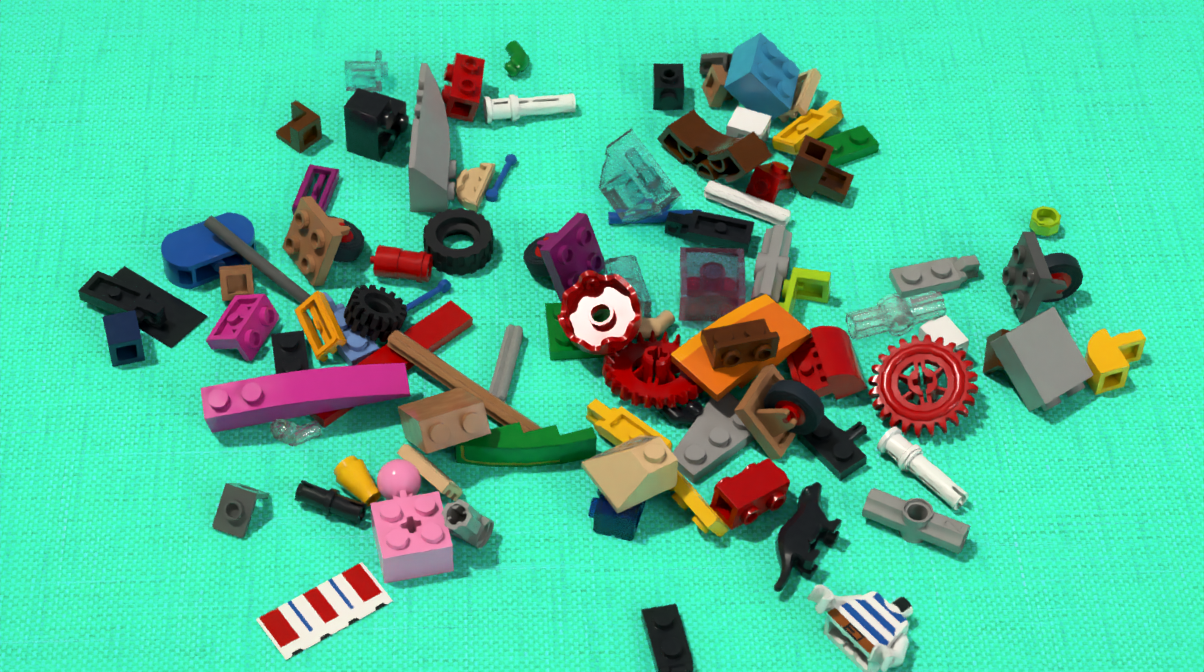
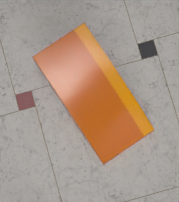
(718, 382)

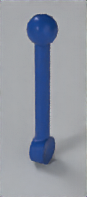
(492, 194)
(443, 286)

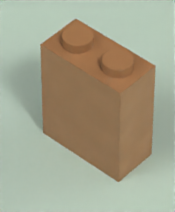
(444, 420)

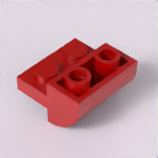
(827, 363)

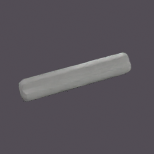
(506, 361)

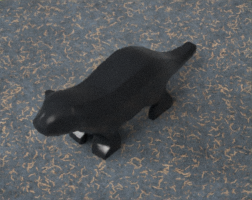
(800, 536)

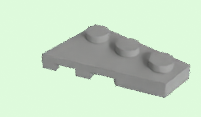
(712, 439)

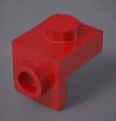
(768, 180)

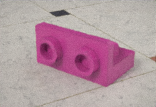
(244, 325)

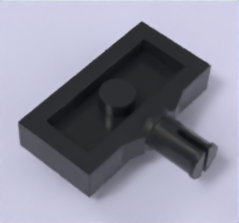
(836, 447)

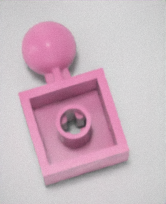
(409, 526)

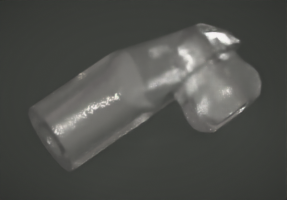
(294, 434)

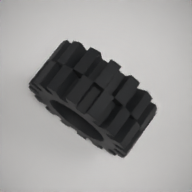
(375, 312)

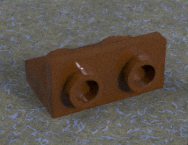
(739, 343)

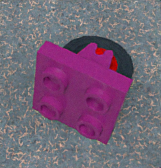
(565, 253)

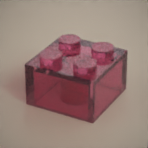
(710, 282)

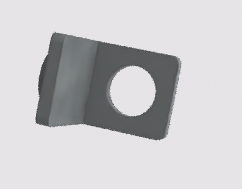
(236, 508)

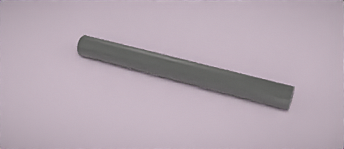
(256, 259)

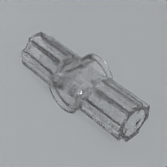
(895, 314)

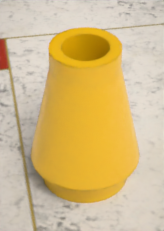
(355, 478)

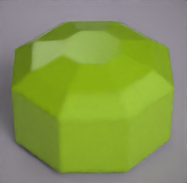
(1045, 221)

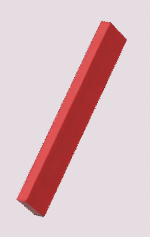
(429, 332)

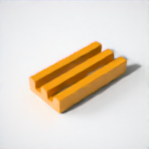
(324, 322)

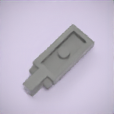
(934, 275)

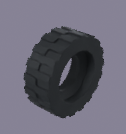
(458, 223)

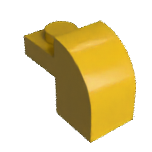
(1111, 357)

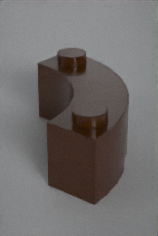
(710, 151)

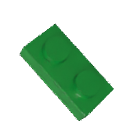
(851, 145)

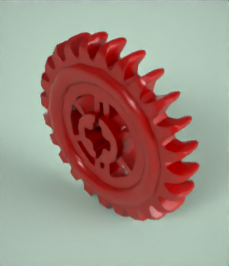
(650, 358)
(923, 414)

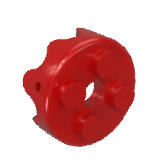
(596, 293)

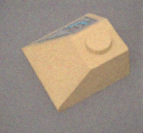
(633, 471)

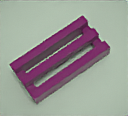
(329, 188)

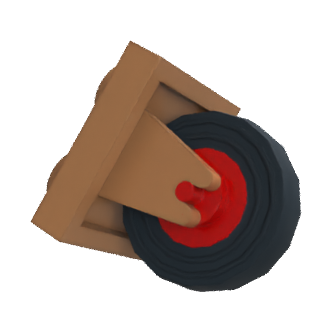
(319, 240)
(778, 411)

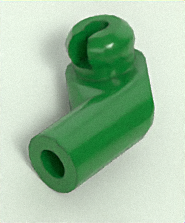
(519, 59)

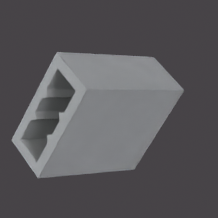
(1042, 360)

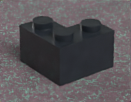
(373, 123)

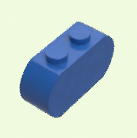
(195, 253)

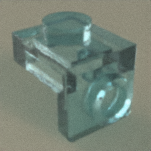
(366, 74)

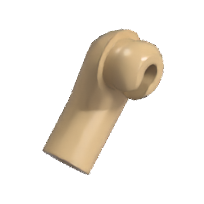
(658, 324)

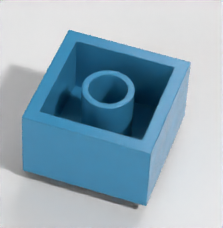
(762, 77)

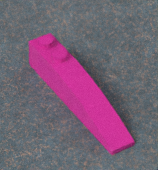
(301, 394)

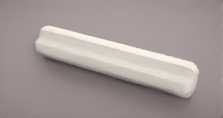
(747, 203)

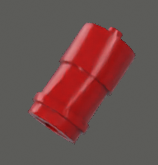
(400, 263)

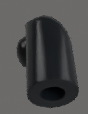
(682, 415)

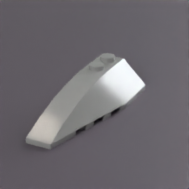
(430, 151)

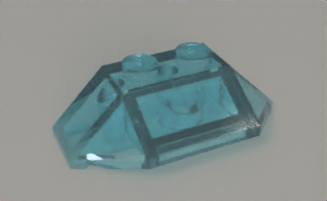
(635, 181)

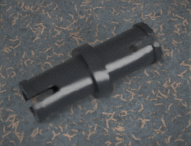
(330, 502)

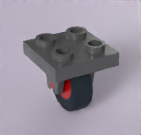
(1038, 277)

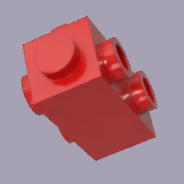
(463, 87)
(750, 493)

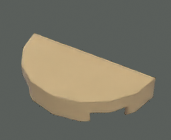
(473, 184)

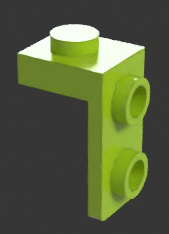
(805, 285)

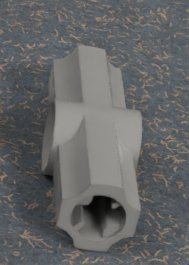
(772, 263)
(915, 520)

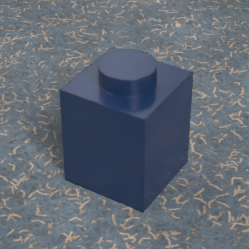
(123, 338)

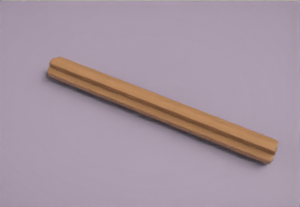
(454, 379)

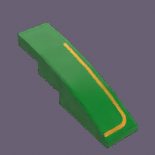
(512, 448)

